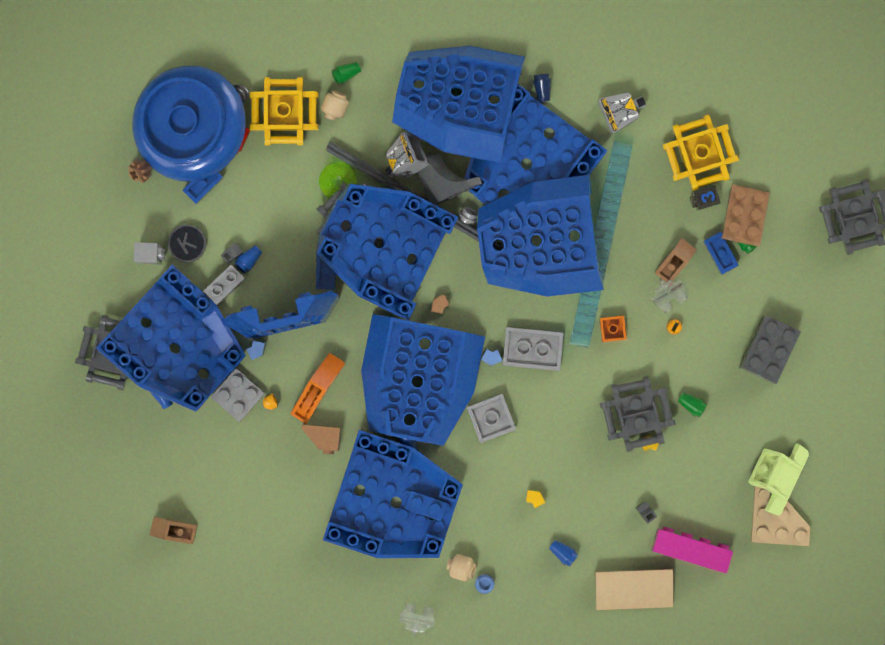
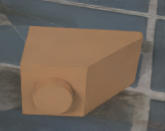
(676, 260)
(323, 437)
(173, 530)

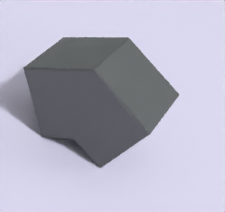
(231, 253)
(646, 512)

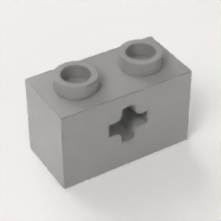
(148, 253)
(224, 285)

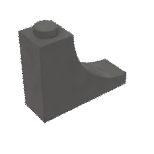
(441, 183)

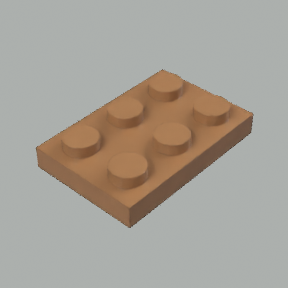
(745, 215)

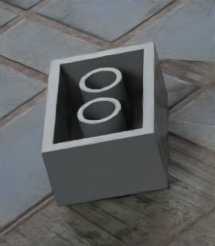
(769, 349)

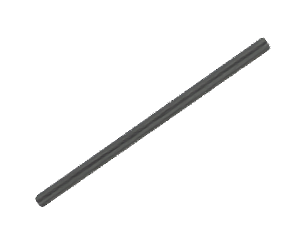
(395, 185)

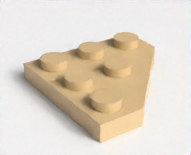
(777, 529)

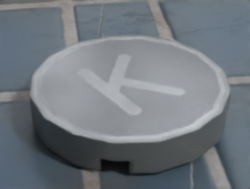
(187, 243)

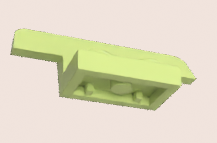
(778, 475)

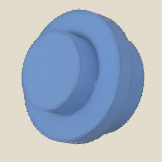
(484, 584)

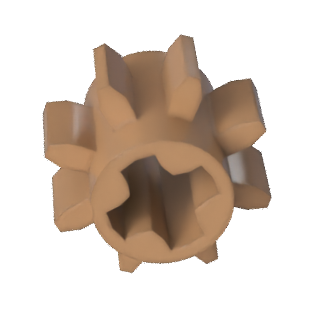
(140, 170)

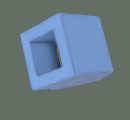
(256, 350)
(491, 357)

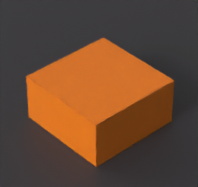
(612, 329)

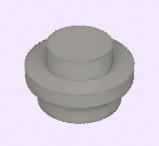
(468, 215)

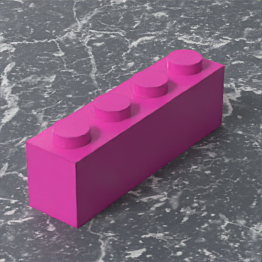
(692, 550)

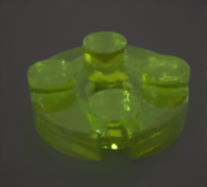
(331, 172)

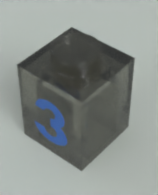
(705, 198)

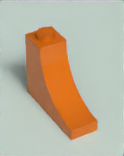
(317, 388)

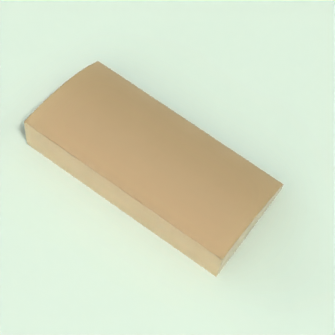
(634, 589)

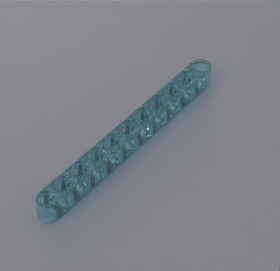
(604, 233)

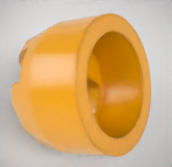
(670, 324)
(270, 402)

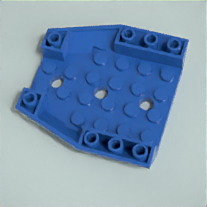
(461, 123)
(555, 158)
(552, 212)
(405, 225)
(311, 311)
(177, 316)
(447, 372)
(370, 521)

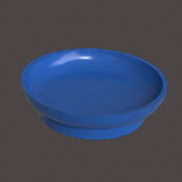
(188, 123)

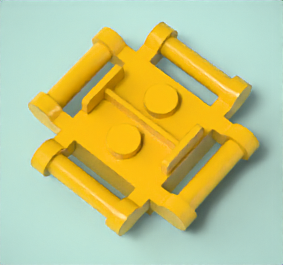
(283, 111)
(701, 152)

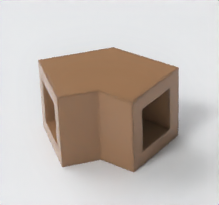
(439, 304)

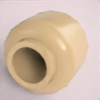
(334, 105)
(461, 567)

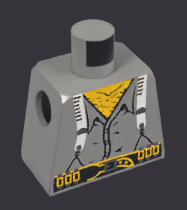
(620, 110)
(406, 157)

